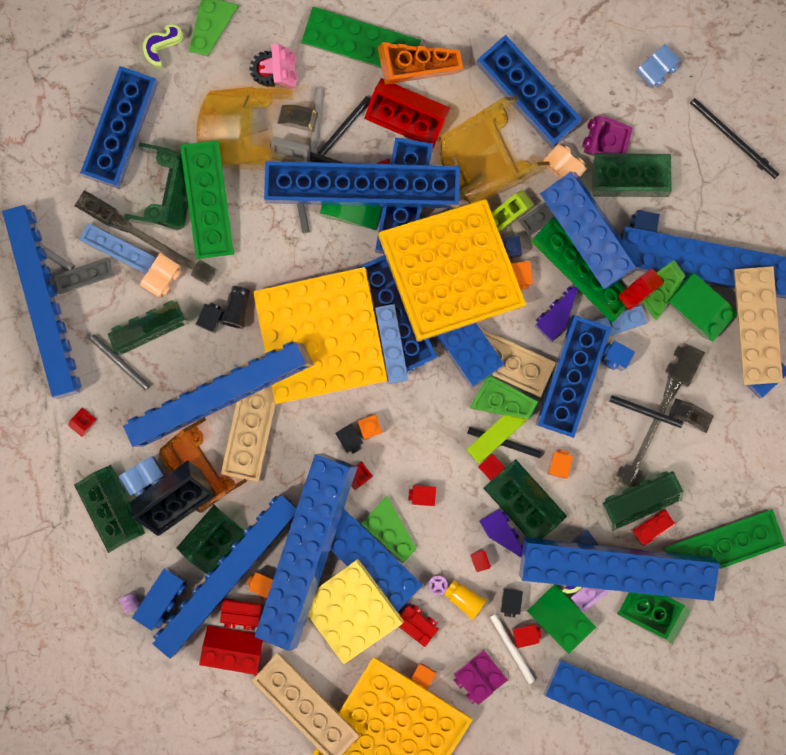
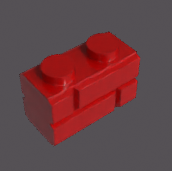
(640, 289)
(653, 527)
(240, 613)
(417, 625)

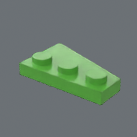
(209, 25)
(658, 300)
(503, 400)
(389, 530)

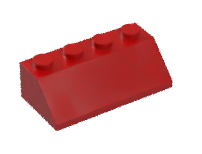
(407, 112)

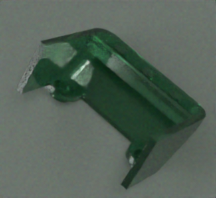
(175, 206)

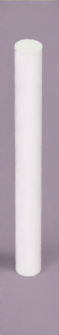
(512, 648)

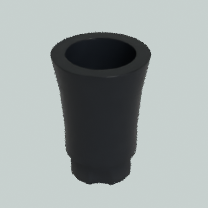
(235, 308)

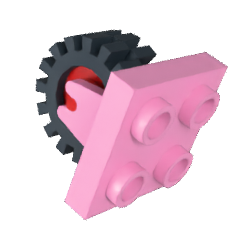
(275, 67)

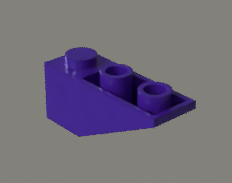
(556, 319)
(498, 530)

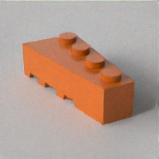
(412, 63)

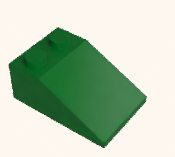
(355, 215)
(702, 307)
(655, 614)
(561, 619)

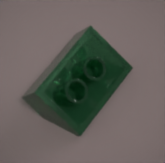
(210, 539)

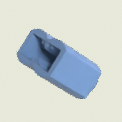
(658, 66)
(142, 476)

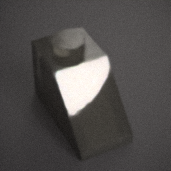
(298, 117)
(691, 415)

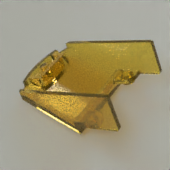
(229, 117)
(484, 155)

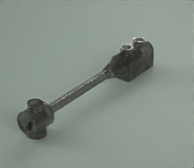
(112, 218)
(679, 374)

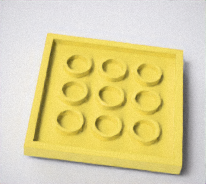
(352, 612)

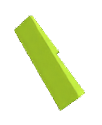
(494, 437)

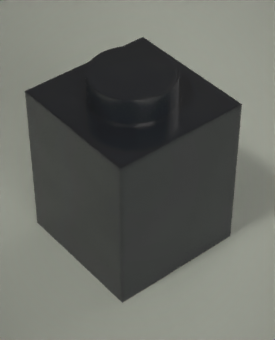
(209, 317)
(349, 439)
(511, 602)

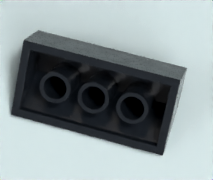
(172, 498)

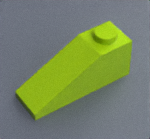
(512, 209)

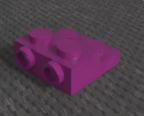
(606, 136)
(479, 677)

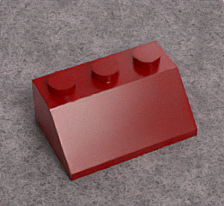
(231, 650)

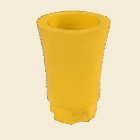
(465, 599)

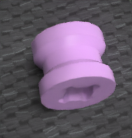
(438, 587)
(130, 602)

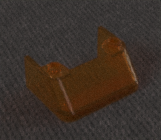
(186, 447)

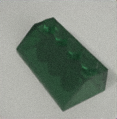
(631, 175)
(147, 328)
(642, 500)
(525, 501)
(109, 508)

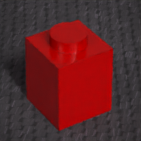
(422, 495)
(526, 635)

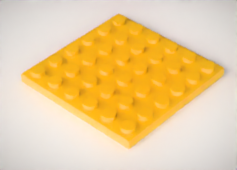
(451, 270)
(334, 323)
(400, 716)

